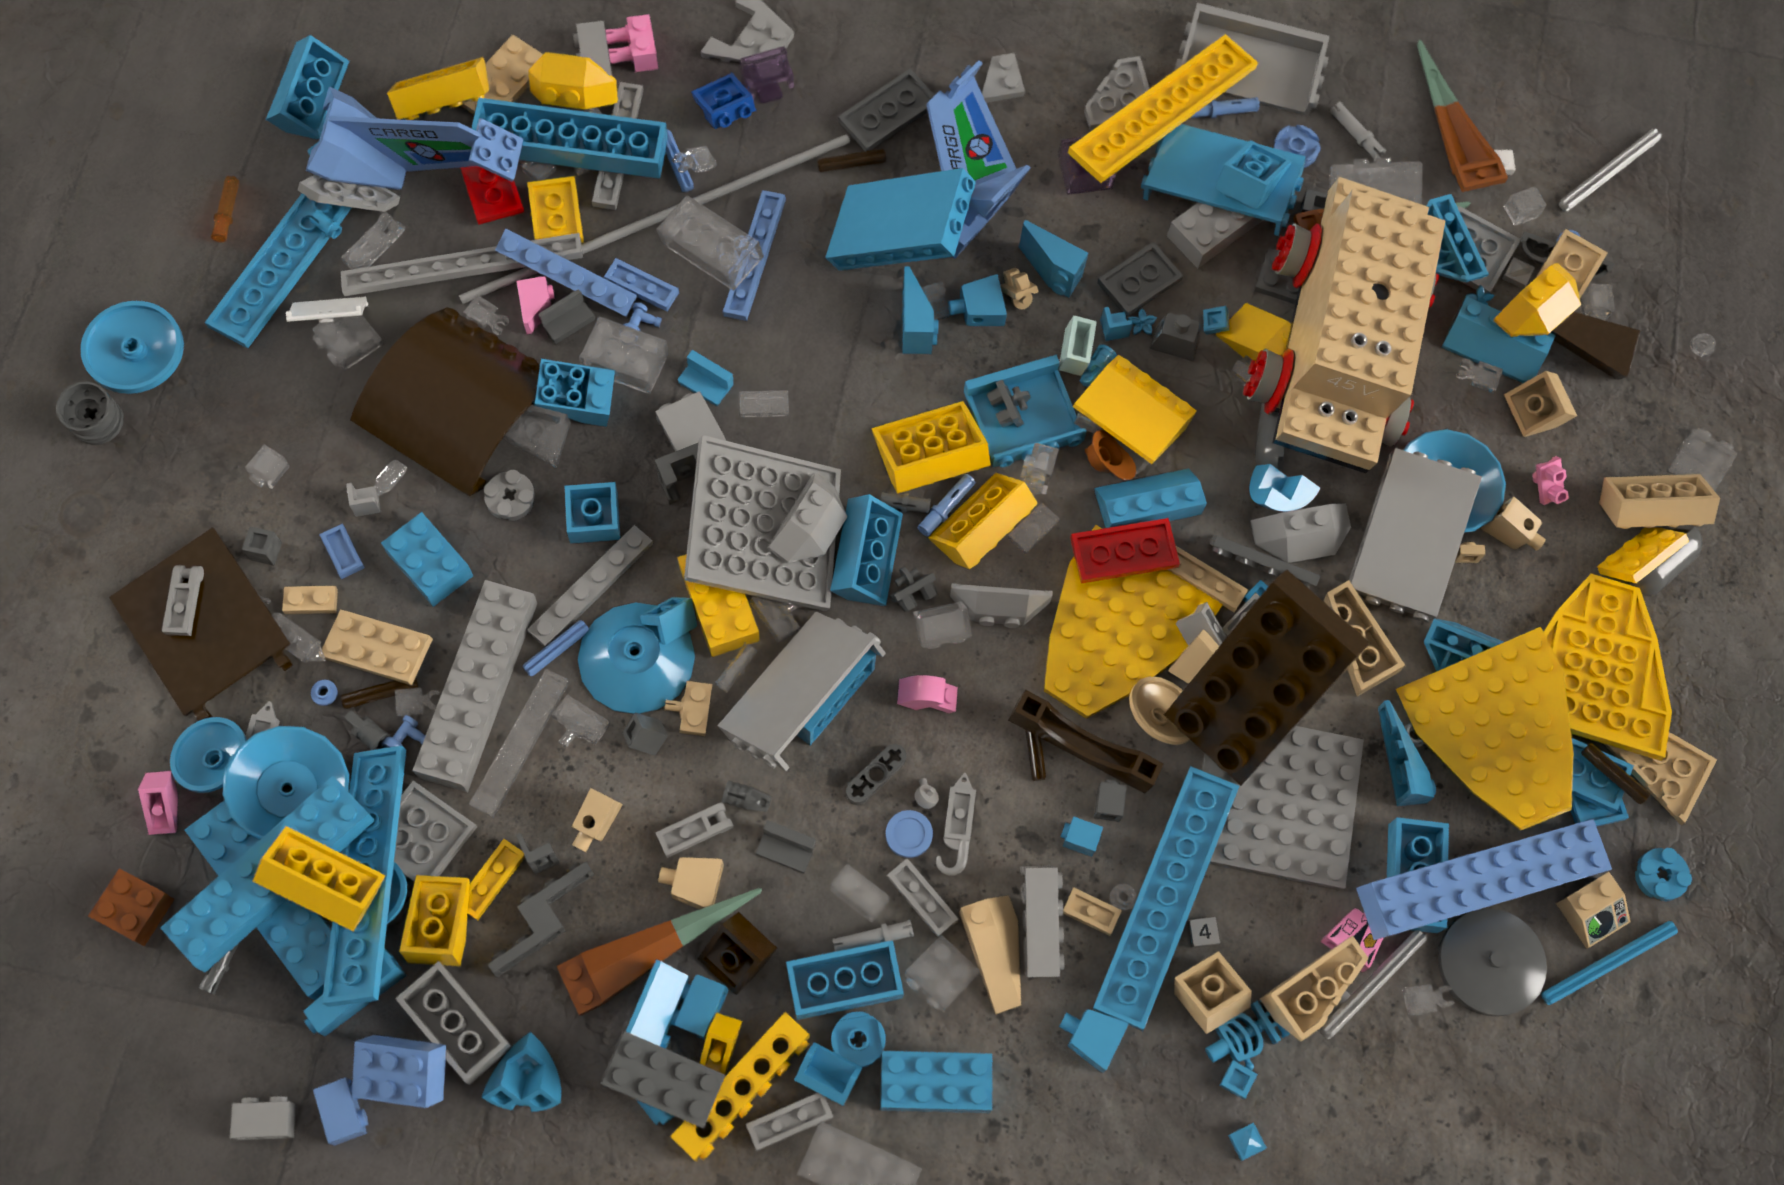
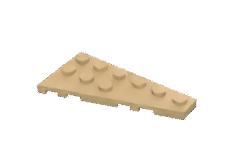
(1675, 779)

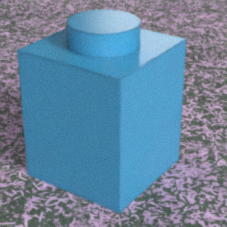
(1081, 836)

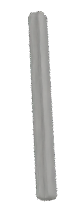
(1609, 170)
(1372, 984)

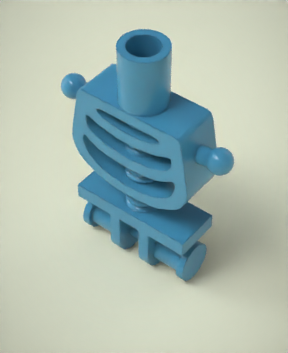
(1231, 1043)

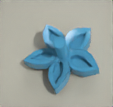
(1480, 296)
(1142, 322)

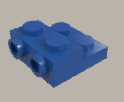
(724, 101)

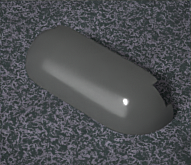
(1539, 248)
(1265, 450)
(1673, 566)

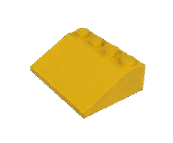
(1135, 409)
(931, 447)

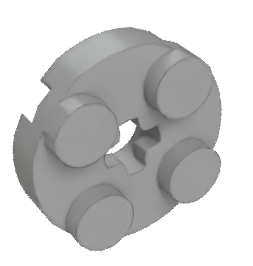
(512, 482)

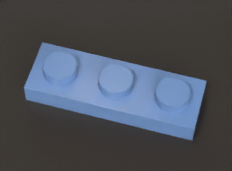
(642, 284)

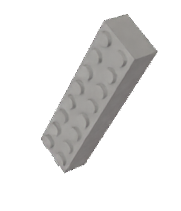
(475, 686)

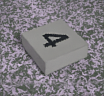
(1203, 932)

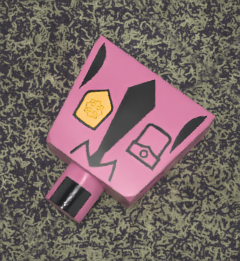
(1354, 925)

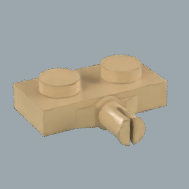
(693, 708)

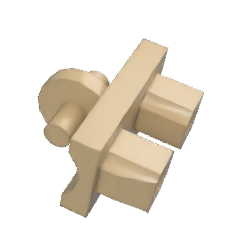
(1018, 288)

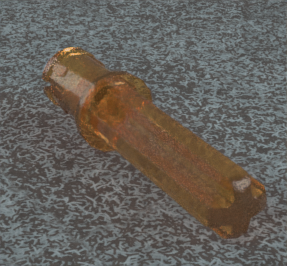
(225, 209)

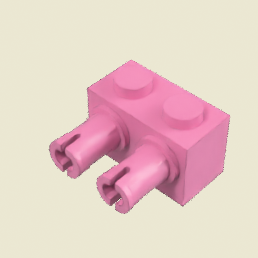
(642, 45)

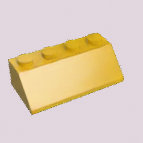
(439, 89)
(984, 520)
(318, 878)

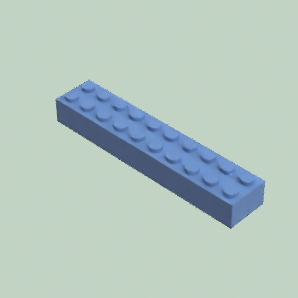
(1483, 879)

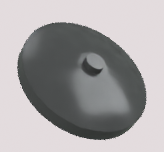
(1492, 962)

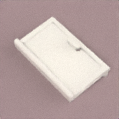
(326, 309)

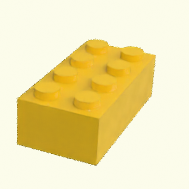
(722, 616)

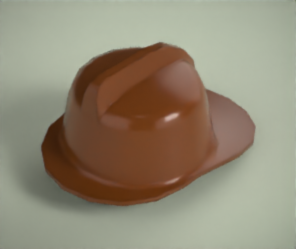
(1109, 456)

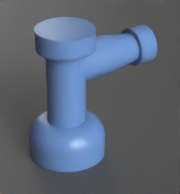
(640, 315)
(409, 729)

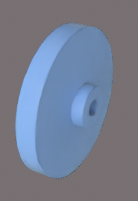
(909, 834)

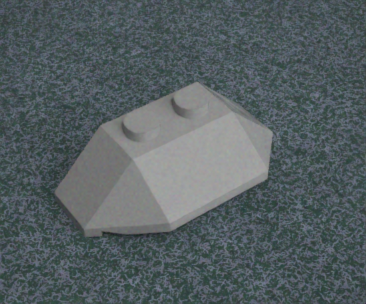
(810, 522)
(1303, 532)
(999, 604)

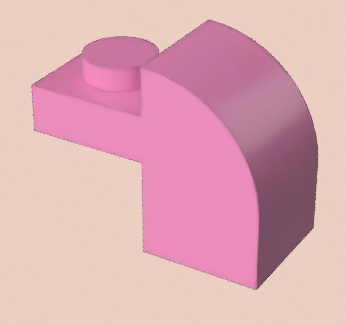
(926, 692)

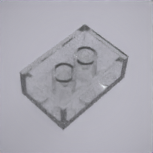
(629, 352)

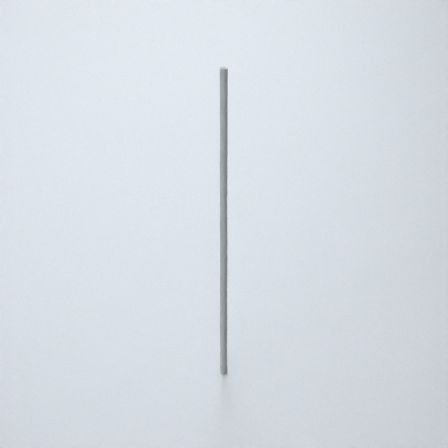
(662, 215)

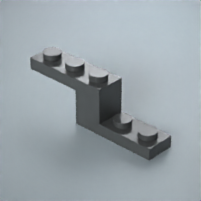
(540, 918)

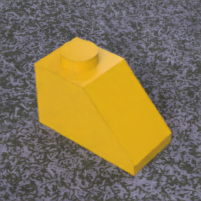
(720, 1043)

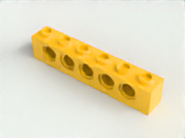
(783, 1029)

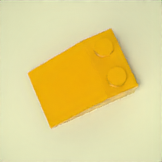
(1254, 331)
(436, 921)

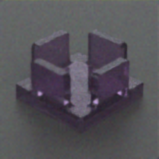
(764, 72)

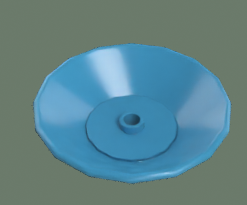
(1467, 452)
(630, 681)
(269, 763)

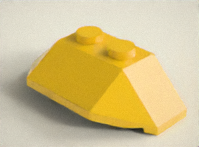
(571, 82)
(1541, 304)

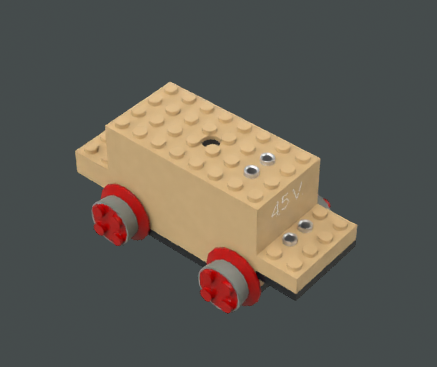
(1353, 326)

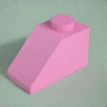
(534, 298)
(159, 802)

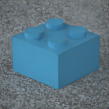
(592, 512)

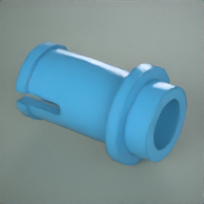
(330, 227)

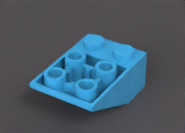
(576, 391)

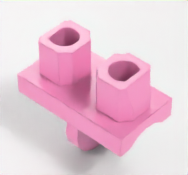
(1550, 481)

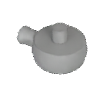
(926, 795)

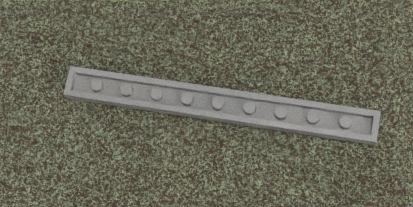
(447, 266)

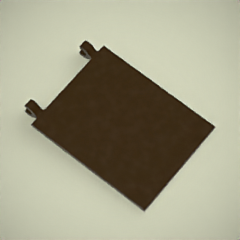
(229, 628)

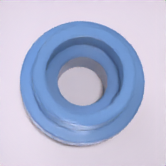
(329, 697)

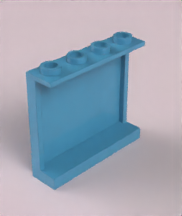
(1046, 420)

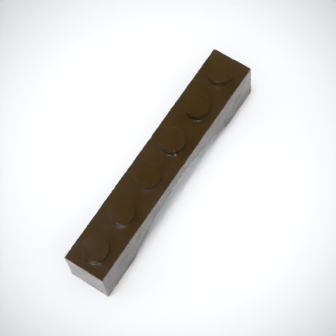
(1118, 761)

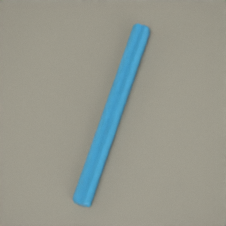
(1609, 962)

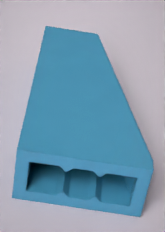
(326, 1019)

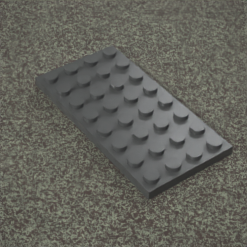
(1267, 563)

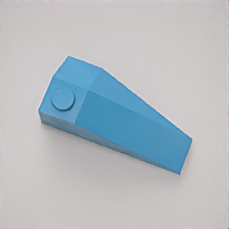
(1407, 769)

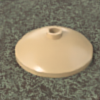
(1149, 702)

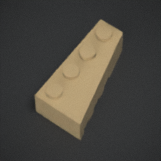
(1380, 658)

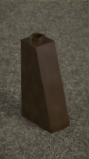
(1599, 342)

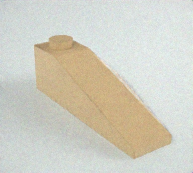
(995, 945)
(1312, 993)

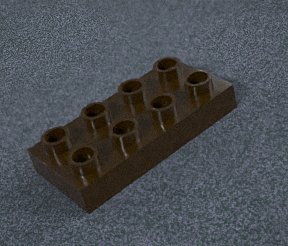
(1265, 677)

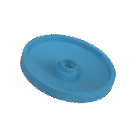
(132, 347)

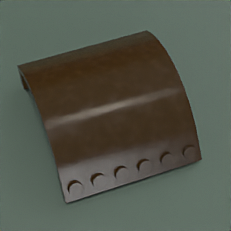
(447, 396)

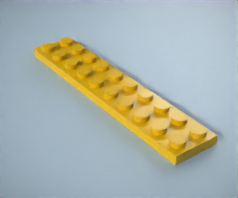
(1162, 108)

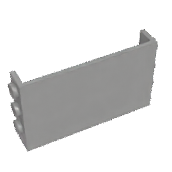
(1286, 57)
(1414, 533)
(795, 687)

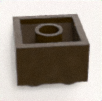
(737, 952)

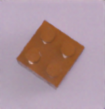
(131, 907)

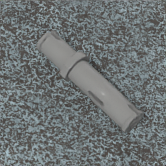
(1364, 138)
(874, 936)

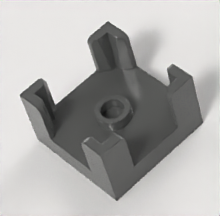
(674, 468)

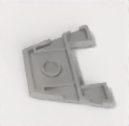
(761, 34)

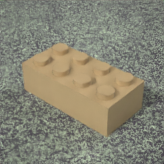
(1659, 501)

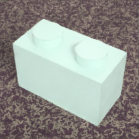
(1077, 345)

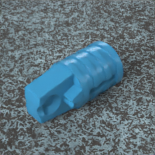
(1101, 358)

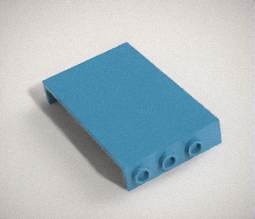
(1191, 164)
(901, 220)

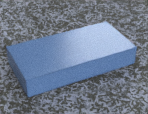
(342, 551)

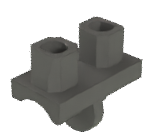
(1002, 395)
(904, 595)

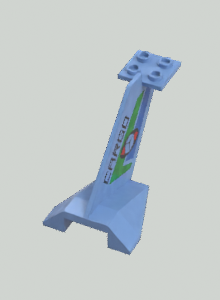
(970, 140)
(380, 151)

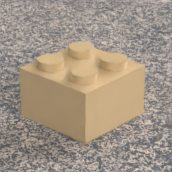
(1212, 992)

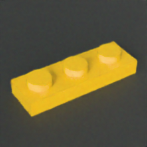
(493, 877)

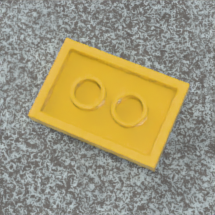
(555, 208)
(1642, 554)

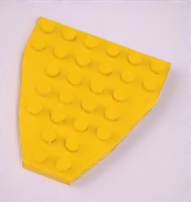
(1115, 635)
(1612, 667)
(1501, 727)

